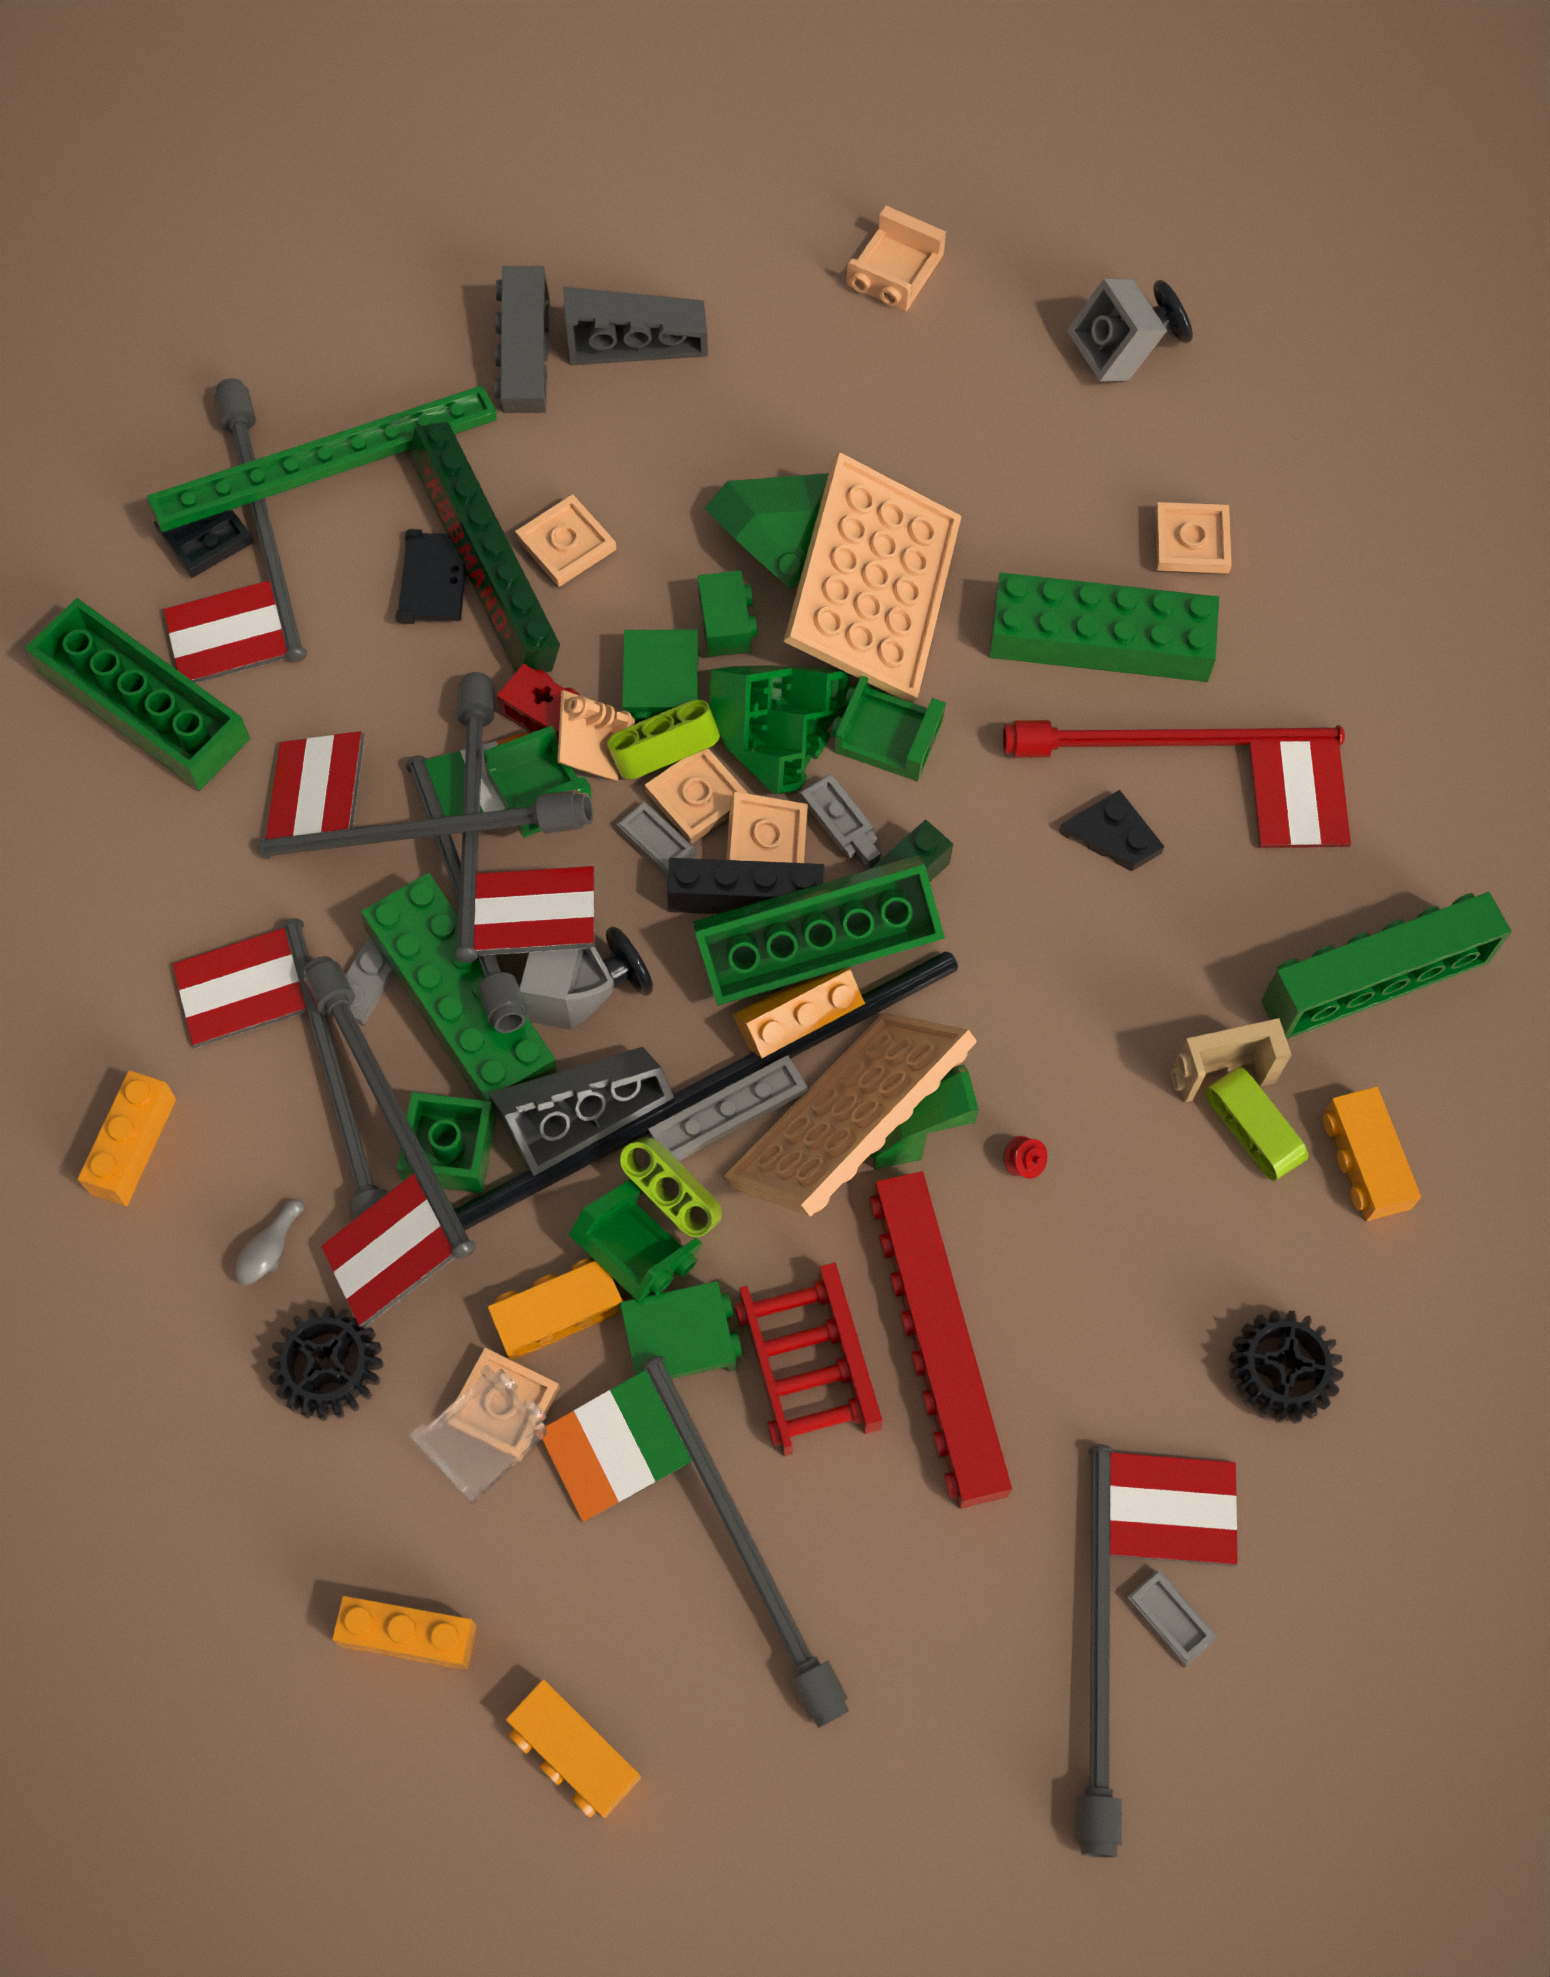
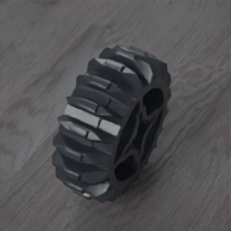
(1318, 1368)
(314, 1375)

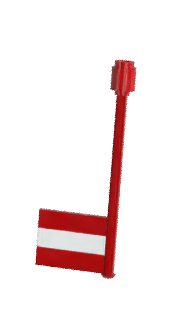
(1292, 770)

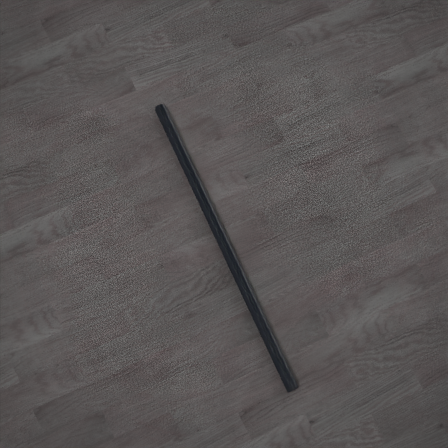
(875, 1001)

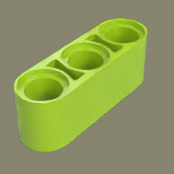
(663, 739)
(1256, 1124)
(651, 1182)

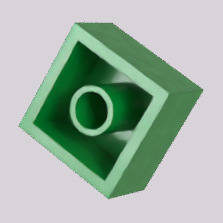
(454, 1138)

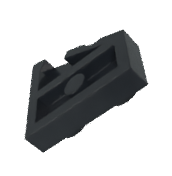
(207, 541)
(1115, 831)

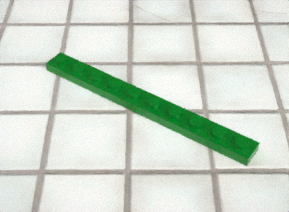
(315, 459)

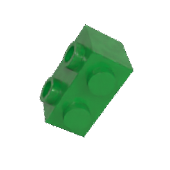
(725, 613)

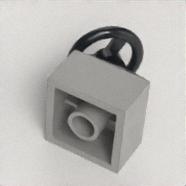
(1121, 327)
(571, 984)

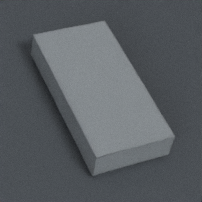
(654, 837)
(1171, 1618)

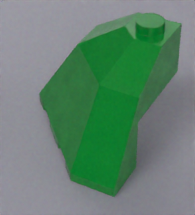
(772, 519)
(777, 717)
(947, 1107)

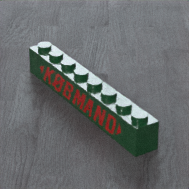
(483, 548)

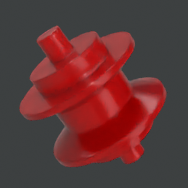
(1025, 1157)

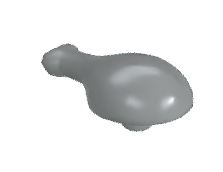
(264, 1249)

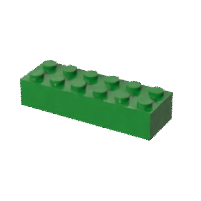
(1104, 627)
(138, 693)
(819, 930)
(418, 940)
(1385, 964)

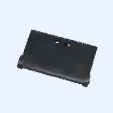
(428, 584)

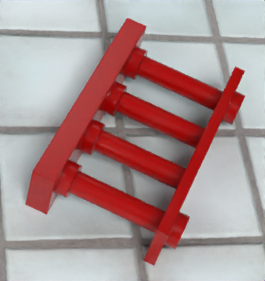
(849, 1368)

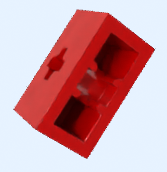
(532, 700)

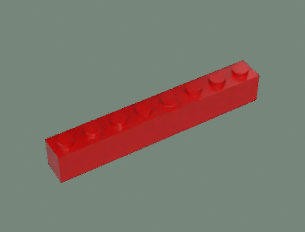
(941, 1341)

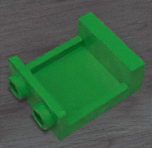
(659, 671)
(887, 730)
(529, 768)
(632, 1243)
(684, 1328)

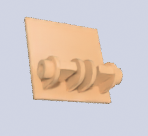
(585, 733)

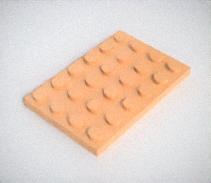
(873, 578)
(849, 1112)

